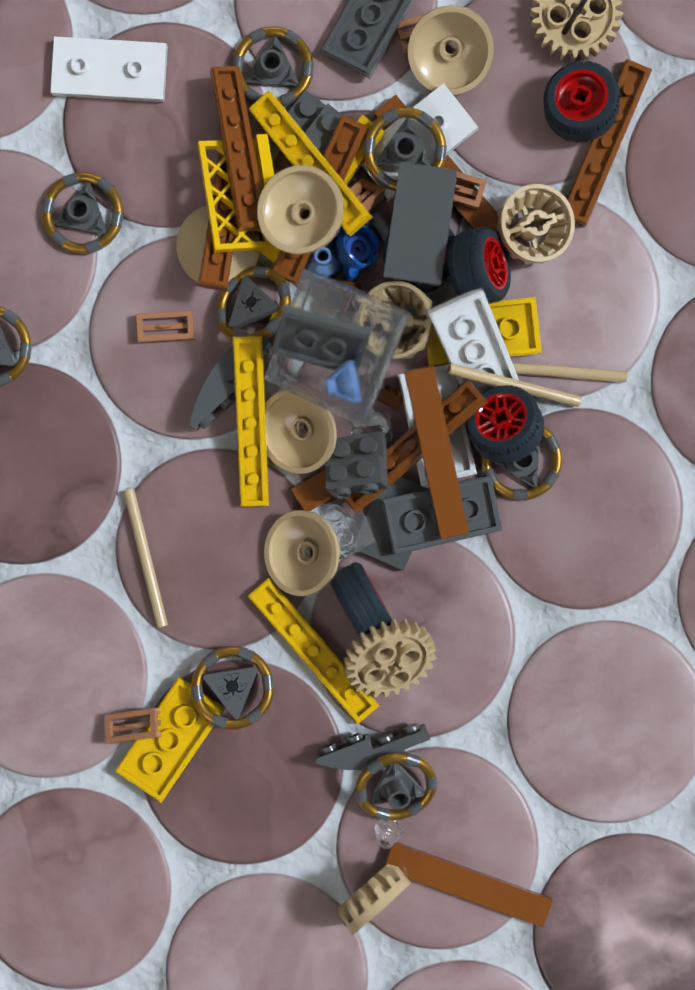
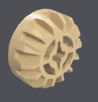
(549, 209)
(403, 293)
(372, 897)

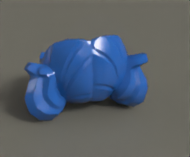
(367, 245)

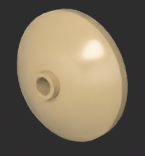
(456, 69)
(288, 197)
(191, 245)
(289, 442)
(289, 554)

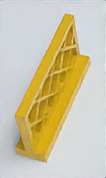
(265, 171)

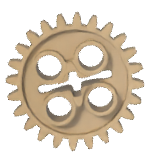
(598, 27)
(389, 658)

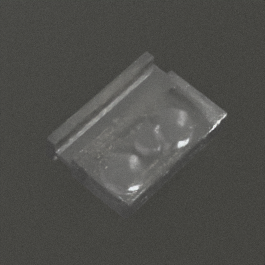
(350, 528)

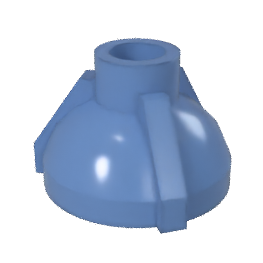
(327, 268)
(344, 383)

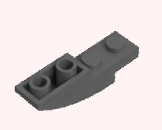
(217, 390)
(360, 751)

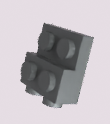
(315, 119)
(357, 465)

